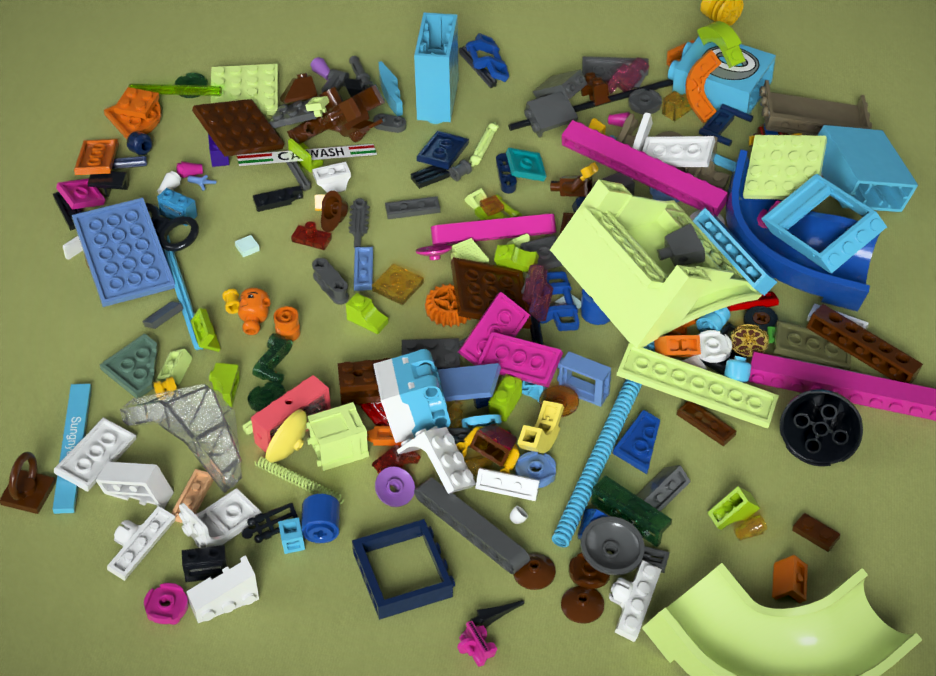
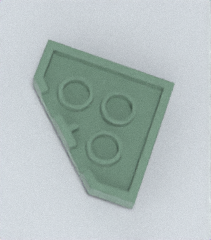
(134, 366)

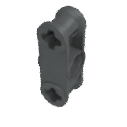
(330, 281)

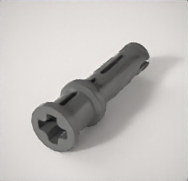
(363, 77)

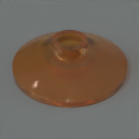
(561, 395)

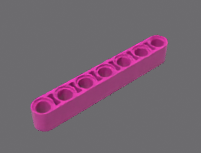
(493, 229)

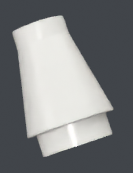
(170, 181)

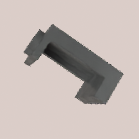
(567, 82)
(549, 112)

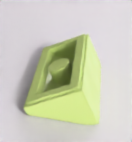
(175, 366)

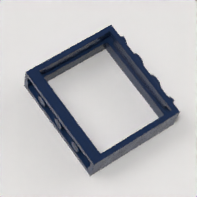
(412, 599)

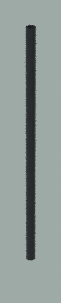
(588, 105)

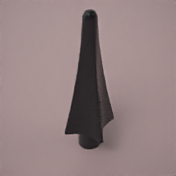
(490, 615)

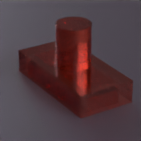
(310, 236)

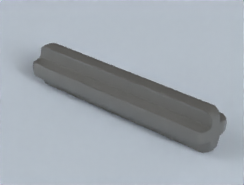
(299, 175)

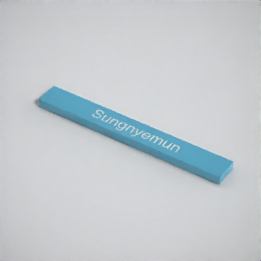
(74, 432)

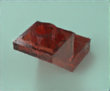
(393, 459)

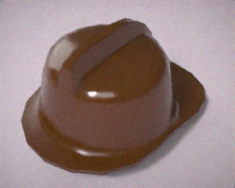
(333, 211)

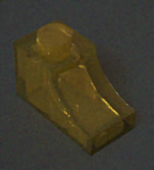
(675, 106)

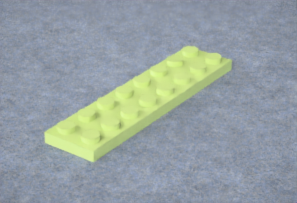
(698, 385)

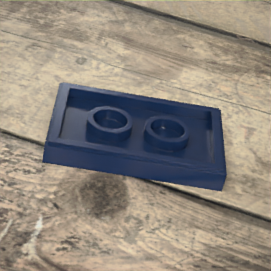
(442, 150)

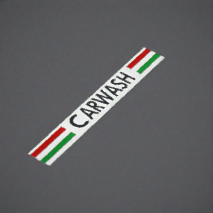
(316, 154)

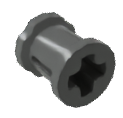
(460, 170)

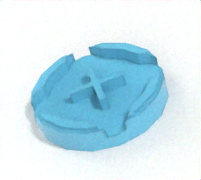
(483, 420)

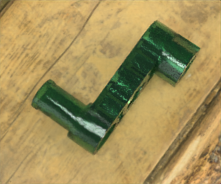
(278, 349)

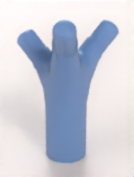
(200, 181)

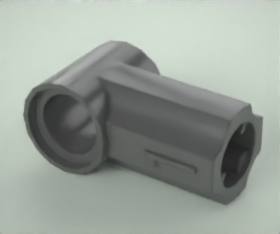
(335, 78)

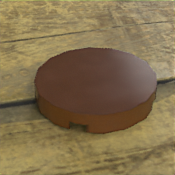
(585, 575)

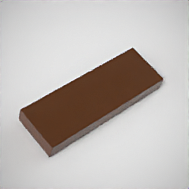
(706, 423)

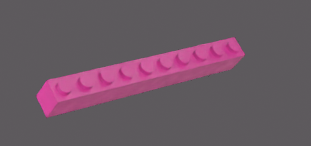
(644, 168)
(856, 387)

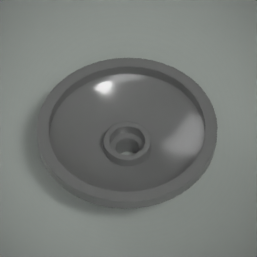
(614, 536)

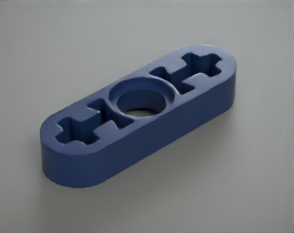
(505, 178)

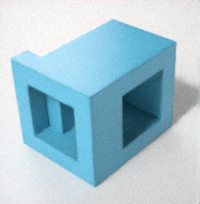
(291, 535)

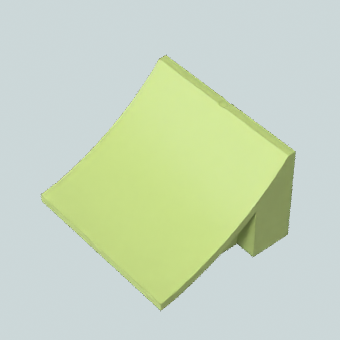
(615, 259)

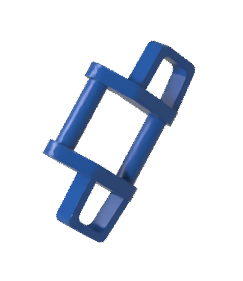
(494, 63)
(567, 310)

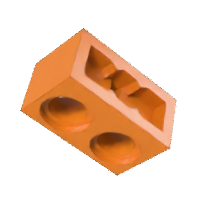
(678, 345)

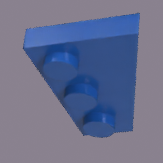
(638, 442)

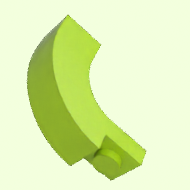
(725, 39)

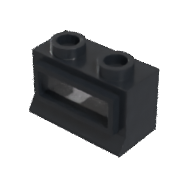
(203, 563)

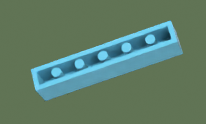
(734, 251)

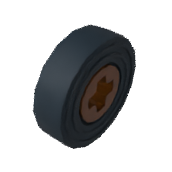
(762, 314)

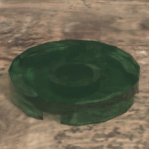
(192, 79)
(262, 397)

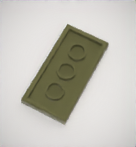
(808, 346)

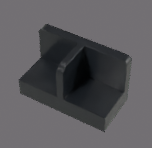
(109, 181)

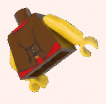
(493, 443)

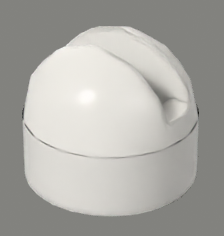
(518, 515)

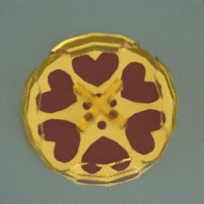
(749, 339)

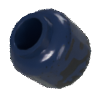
(139, 143)

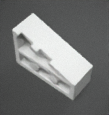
(135, 481)
(224, 593)

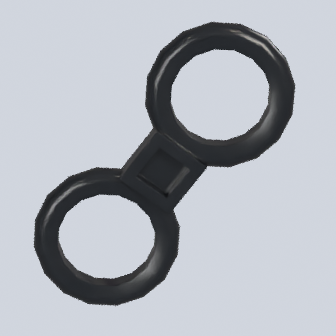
(164, 226)

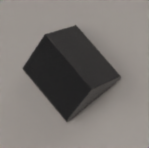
(353, 86)

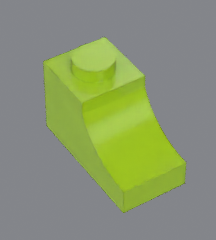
(514, 257)
(363, 313)
(225, 380)
(734, 507)

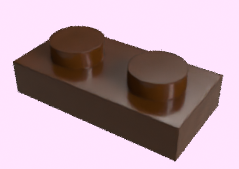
(816, 532)

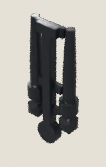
(247, 533)

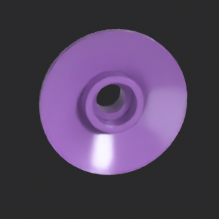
(400, 480)

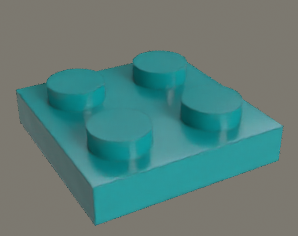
(526, 164)

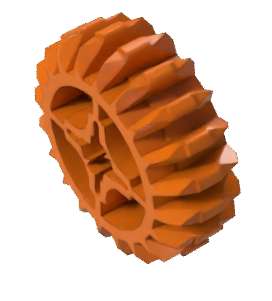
(439, 307)

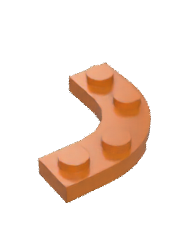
(695, 85)

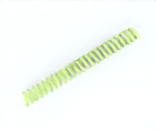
(323, 491)

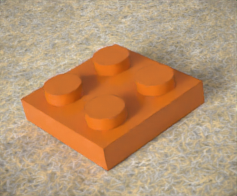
(136, 103)

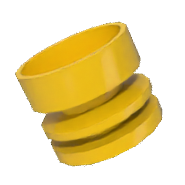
(722, 10)

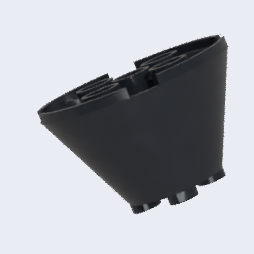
(821, 427)

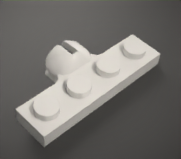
(138, 541)
(634, 599)

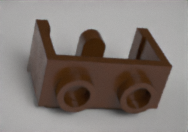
(596, 89)

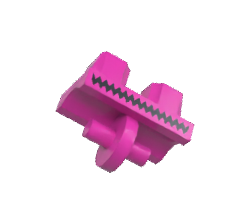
(473, 643)

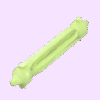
(483, 144)

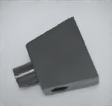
(683, 247)

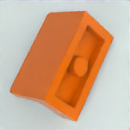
(790, 579)

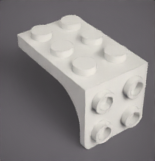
(444, 455)
(218, 521)

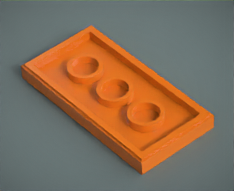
(96, 157)

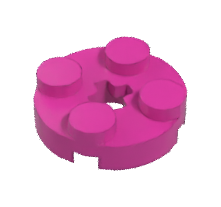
(166, 614)

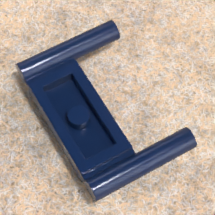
(721, 121)

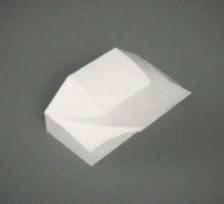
(332, 177)

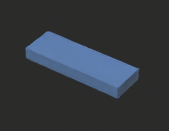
(363, 268)

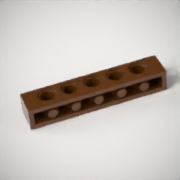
(864, 345)

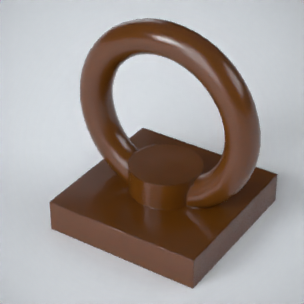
(27, 488)

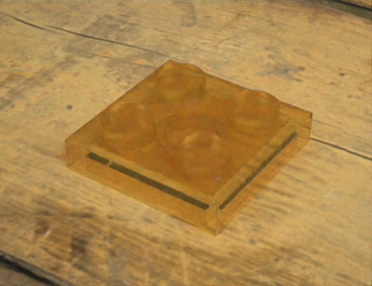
(397, 284)

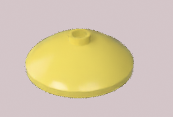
(288, 437)

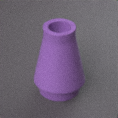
(320, 67)

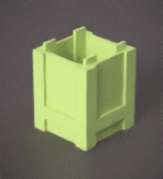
(337, 436)

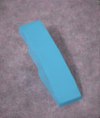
(390, 89)

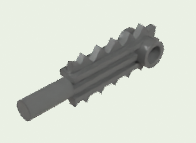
(358, 220)

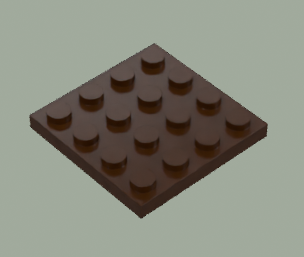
(238, 127)
(479, 283)

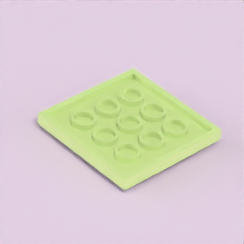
(248, 82)
(782, 164)

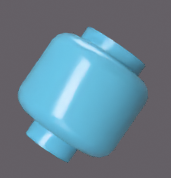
(738, 369)

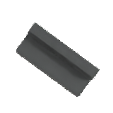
(664, 487)

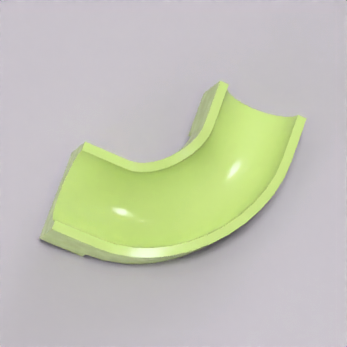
(726, 633)

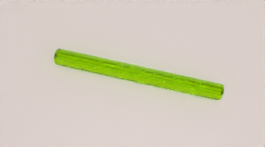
(180, 89)

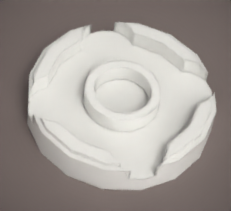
(714, 346)

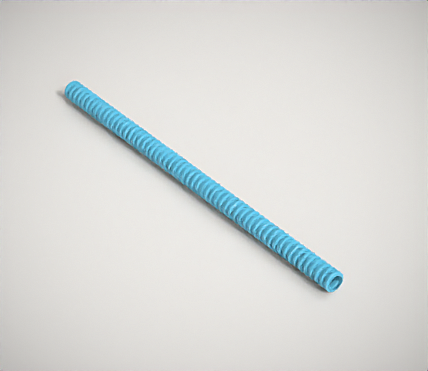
(597, 461)

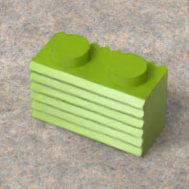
(505, 397)

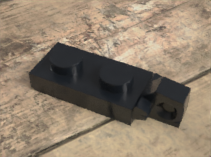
(277, 198)

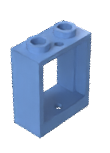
(586, 391)

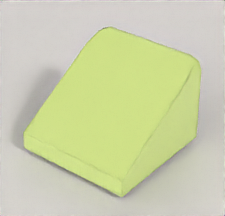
(475, 198)

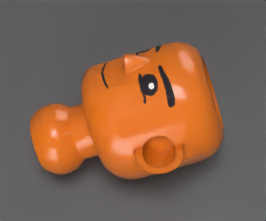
(253, 309)

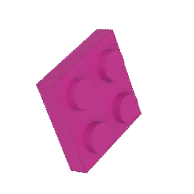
(79, 195)

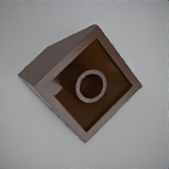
(299, 89)

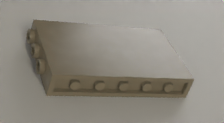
(808, 115)

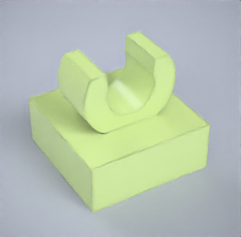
(317, 105)

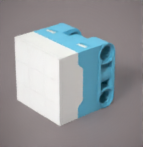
(411, 394)

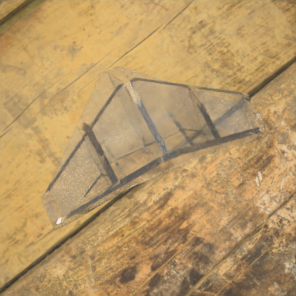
(200, 421)

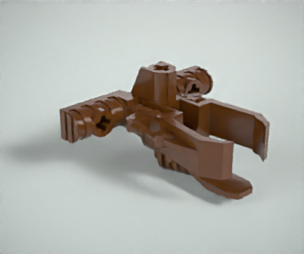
(341, 116)

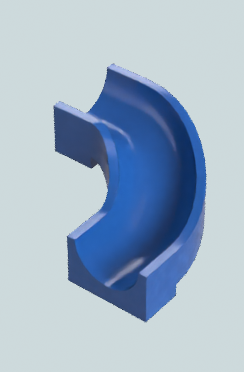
(842, 288)

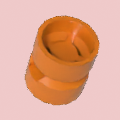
(287, 322)

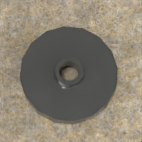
(645, 101)

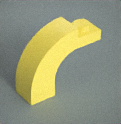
(544, 433)

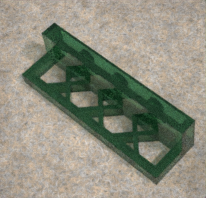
(631, 509)

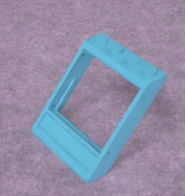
(807, 198)

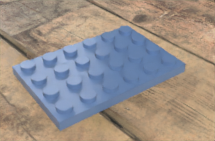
(123, 252)

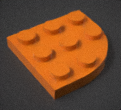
(129, 124)

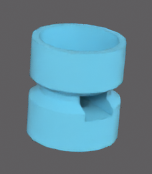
(713, 320)

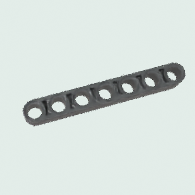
(472, 526)

